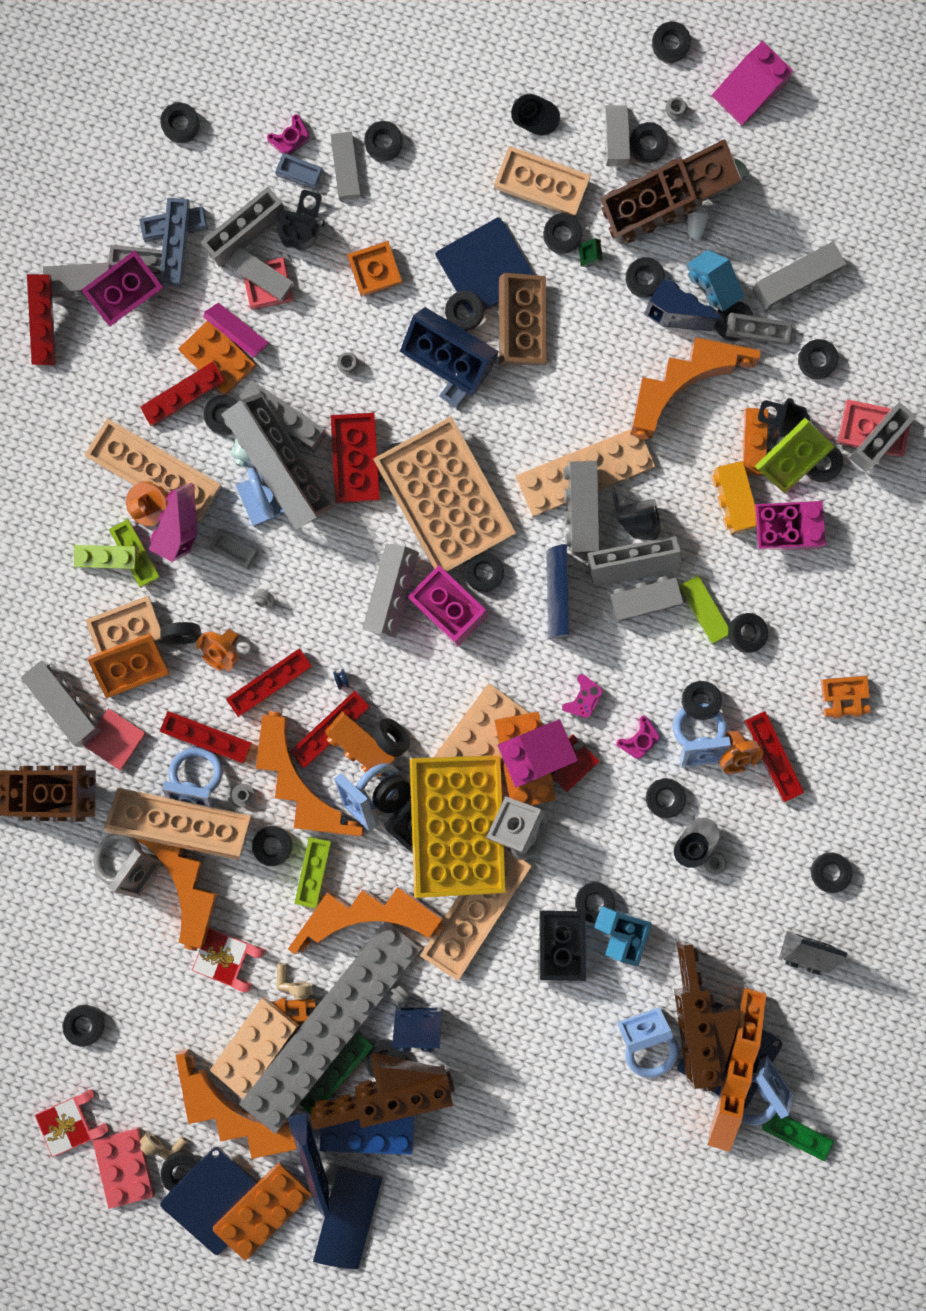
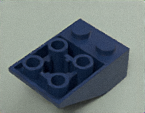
(679, 309)
(417, 1028)

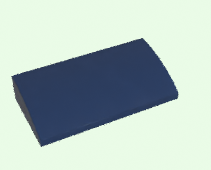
(557, 592)
(311, 1162)
(350, 1217)

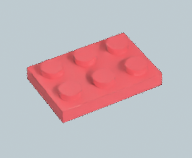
(860, 420)
(123, 1168)

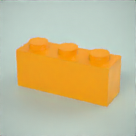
(735, 497)

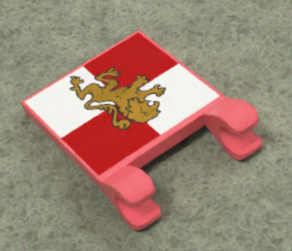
(223, 959)
(66, 1125)

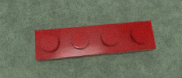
(41, 319)
(182, 394)
(269, 682)
(205, 737)
(315, 742)
(774, 757)

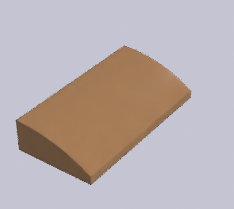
(522, 319)

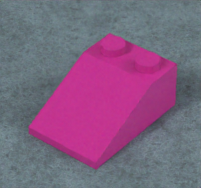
(753, 83)
(122, 288)
(448, 606)
(537, 753)

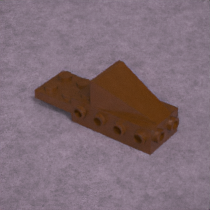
(669, 192)
(48, 793)
(704, 1029)
(398, 1083)

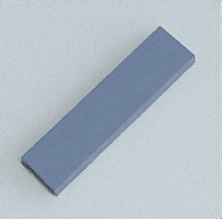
(174, 242)

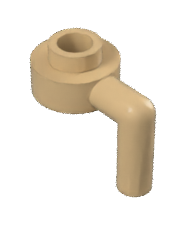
(298, 989)
(153, 1146)

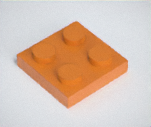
(374, 269)

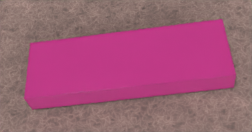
(235, 329)

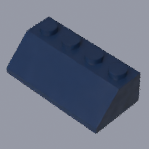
(448, 350)

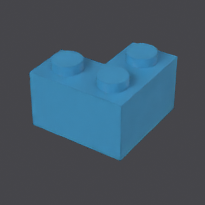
(717, 278)
(627, 934)

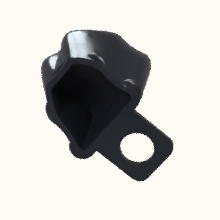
(300, 226)
(786, 418)
(638, 518)

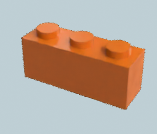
(356, 742)

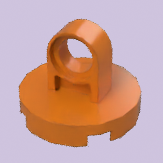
(146, 502)
(219, 649)
(740, 754)

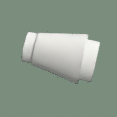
(697, 223)

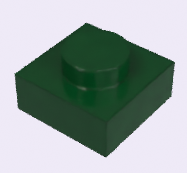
(590, 253)

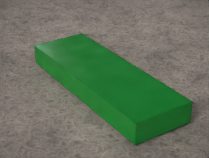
(799, 1136)

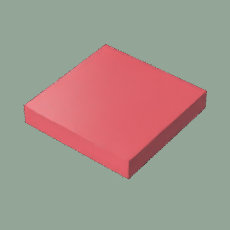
(259, 298)
(116, 740)

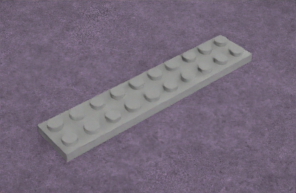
(329, 1027)

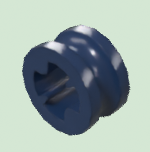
(341, 679)

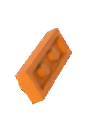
(754, 440)

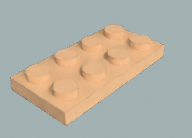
(541, 181)
(254, 1047)

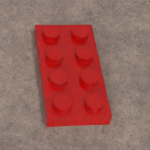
(353, 454)

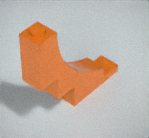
(706, 360)
(311, 810)
(195, 903)
(335, 914)
(738, 1071)
(206, 1102)

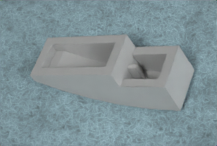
(617, 135)

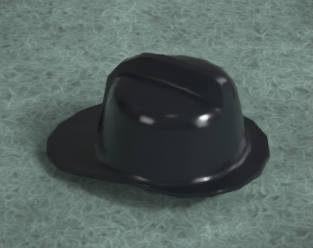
(535, 114)
(696, 842)

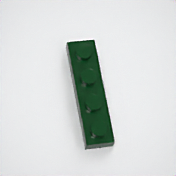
(338, 1070)

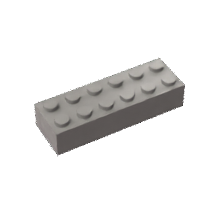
(277, 460)

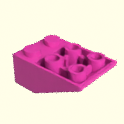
(177, 525)
(790, 526)

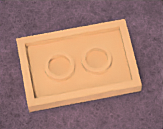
(124, 624)

